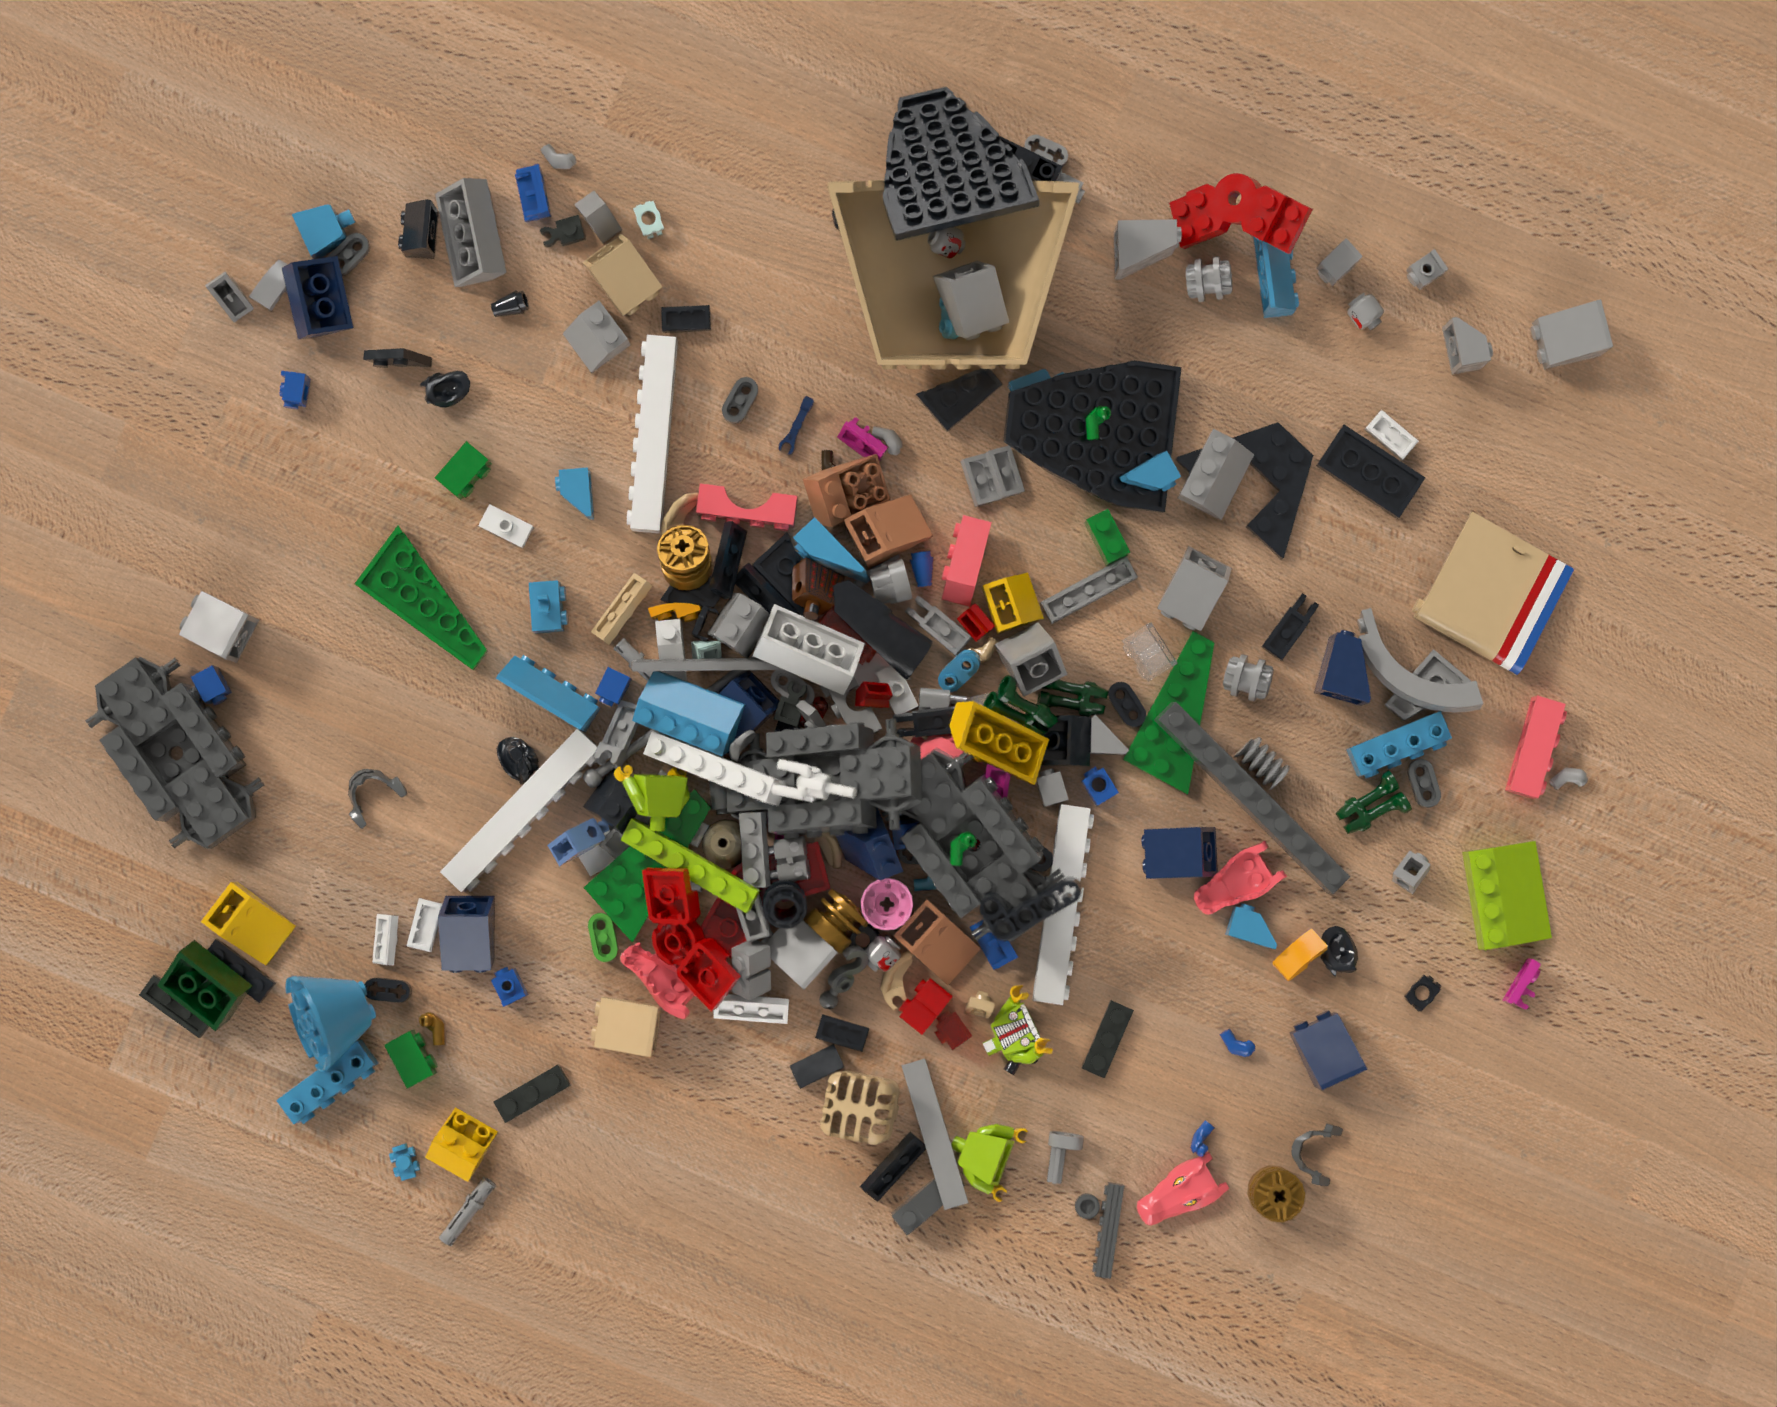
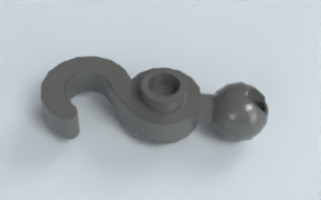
(842, 977)

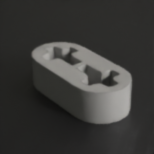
(1048, 146)

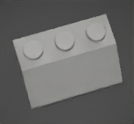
(1216, 474)

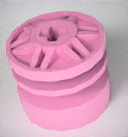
(875, 913)

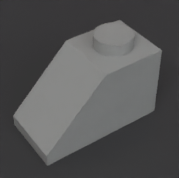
(1339, 262)

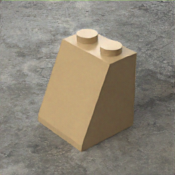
(623, 275)
(626, 1026)

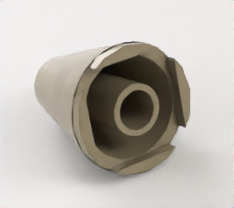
(731, 854)

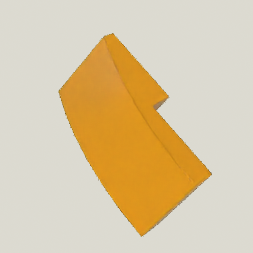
(683, 611)
(1299, 954)

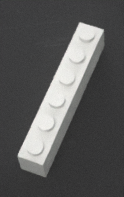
(713, 767)

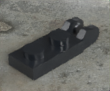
(1288, 629)
(926, 722)

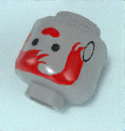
(947, 242)
(1365, 311)
(883, 953)

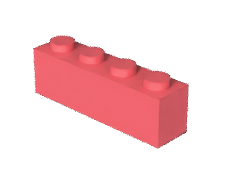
(1535, 747)

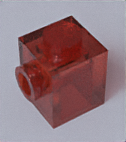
(951, 1029)

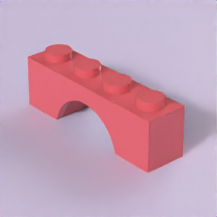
(777, 511)

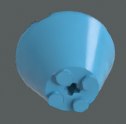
(328, 1015)

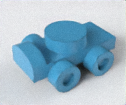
(404, 1166)

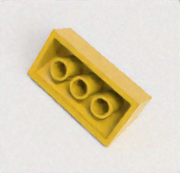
(998, 740)

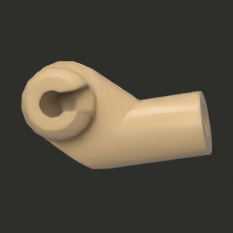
(987, 650)

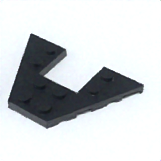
(1286, 467)

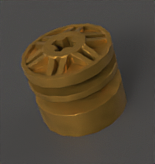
(685, 557)
(836, 920)
(1261, 1191)

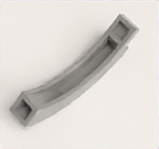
(1408, 686)

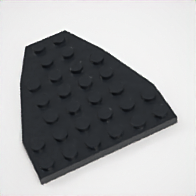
(949, 167)
(1050, 427)

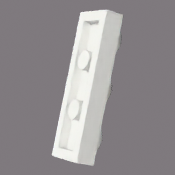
(757, 1010)

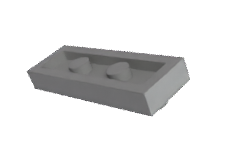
(754, 848)

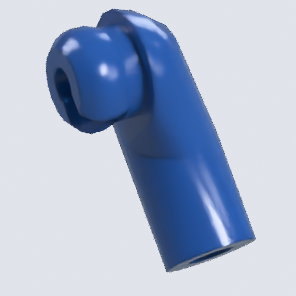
(1237, 1047)
(1199, 1137)

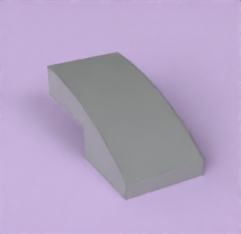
(270, 287)

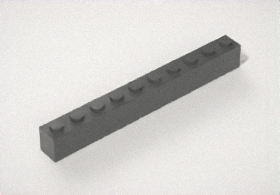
(1251, 797)

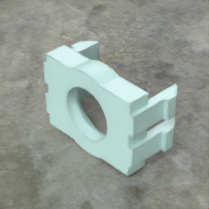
(657, 226)

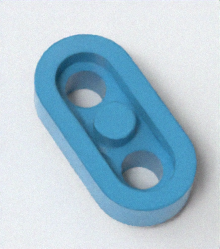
(957, 671)

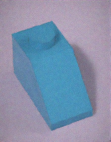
(1154, 474)
(576, 489)
(1249, 926)

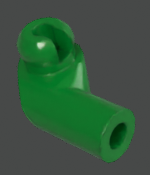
(1094, 419)
(959, 845)

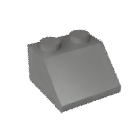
(596, 337)
(1465, 346)

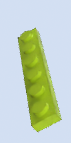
(700, 869)

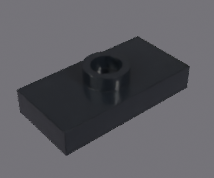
(686, 319)
(842, 1033)

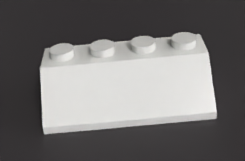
(809, 649)

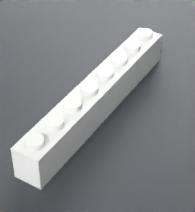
(653, 433)
(520, 811)
(1057, 930)

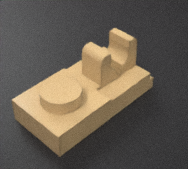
(980, 1005)

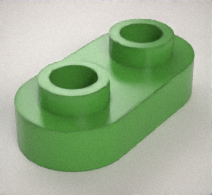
(603, 937)

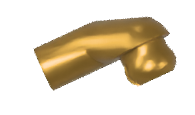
(435, 1025)

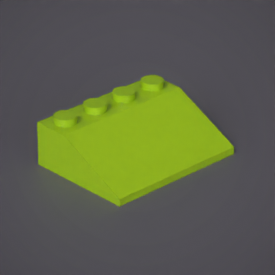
(1507, 895)

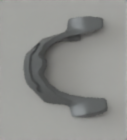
(359, 779)
(1317, 1178)

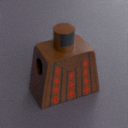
(814, 587)

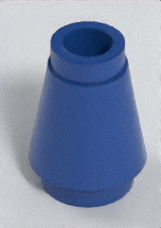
(922, 567)

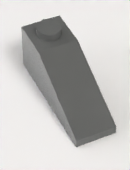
(918, 1207)

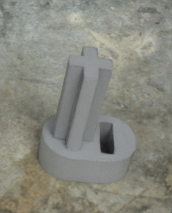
(1059, 1143)

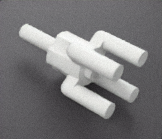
(810, 783)

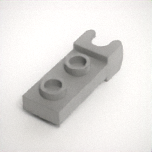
(617, 736)

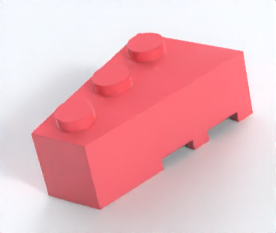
(966, 560)

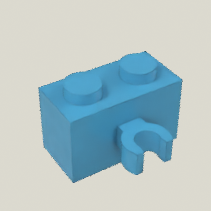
(547, 607)

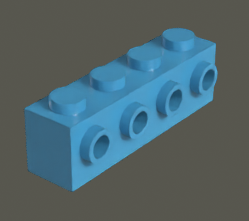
(1398, 744)
(322, 1086)

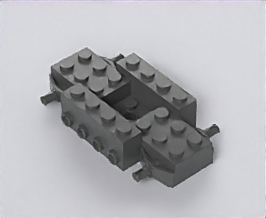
(150, 725)
(882, 772)
(1005, 849)

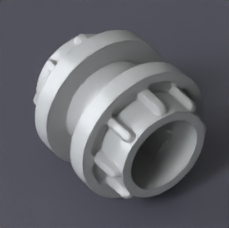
(1209, 279)
(1248, 677)

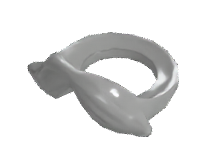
(738, 744)

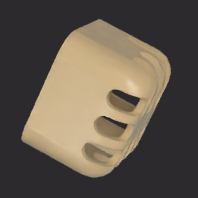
(860, 1109)

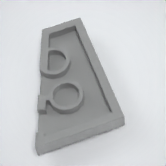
(1434, 669)

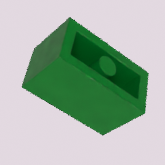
(464, 471)
(1107, 537)
(411, 1058)

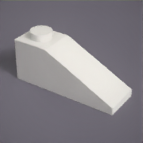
(671, 643)

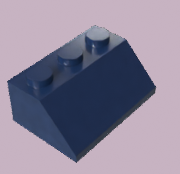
(317, 297)

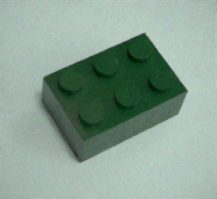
(204, 985)

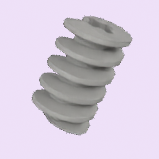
(1263, 762)

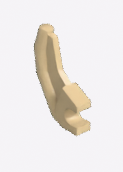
(678, 511)
(830, 848)
(893, 979)

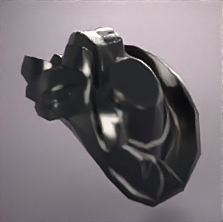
(446, 389)
(517, 758)
(1341, 951)

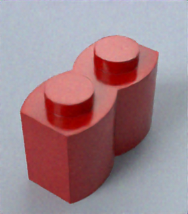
(925, 1005)

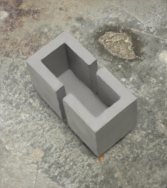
(747, 961)

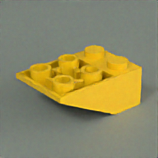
(248, 923)

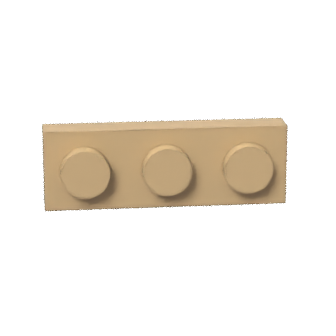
(621, 608)

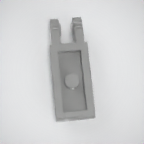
(940, 627)

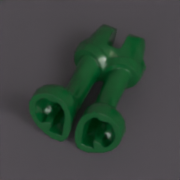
(1082, 703)
(1036, 716)
(1363, 822)

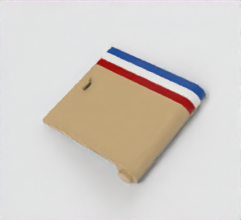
(1494, 595)

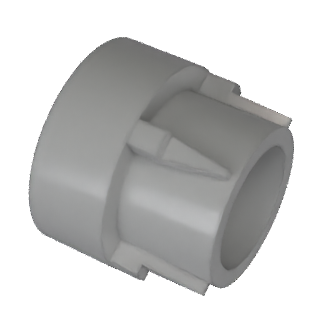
(890, 582)

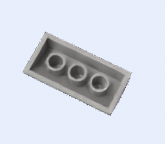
(470, 232)

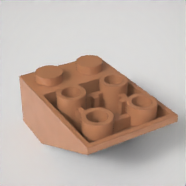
(846, 490)
(887, 530)
(937, 942)

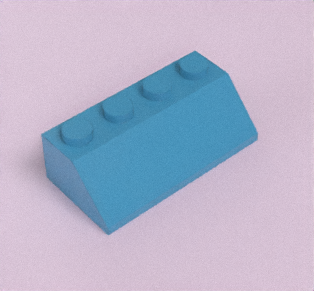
(1275, 280)
(549, 693)
(689, 713)

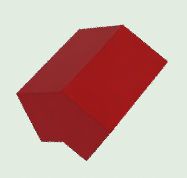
(975, 622)
(873, 695)

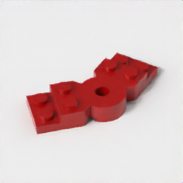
(1261, 212)
(723, 919)
(681, 939)

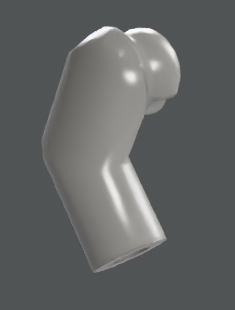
(890, 437)
(1573, 775)

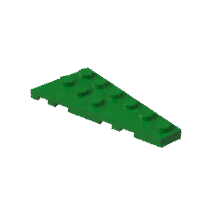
(411, 591)
(1187, 685)
(621, 885)

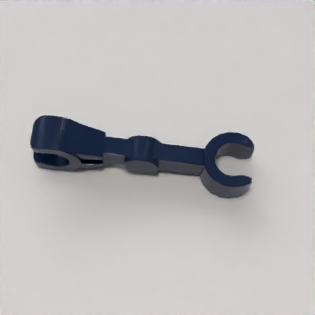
(790, 438)

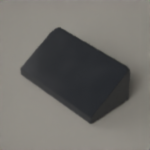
(817, 1066)

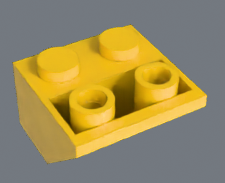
(1012, 602)
(461, 1144)

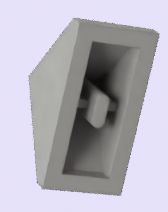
(598, 216)
(229, 296)
(1103, 740)

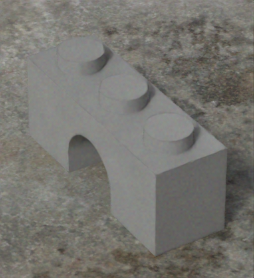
(849, 716)

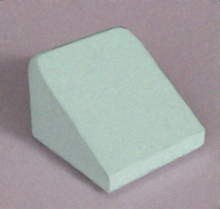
(706, 649)

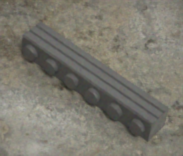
(1109, 1228)

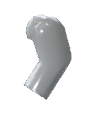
(558, 161)

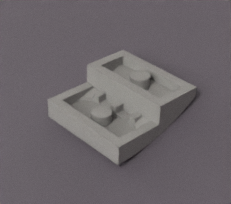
(992, 476)

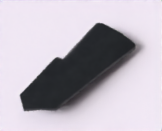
(886, 633)

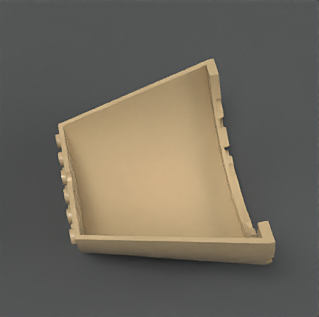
(899, 285)

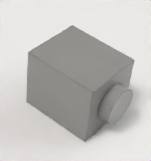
(1051, 787)

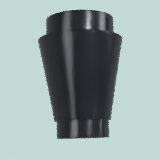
(511, 304)

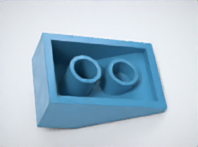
(820, 546)

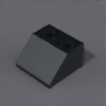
(419, 229)
(1068, 742)
(611, 803)

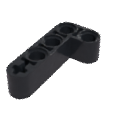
(1033, 904)

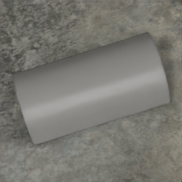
(754, 922)

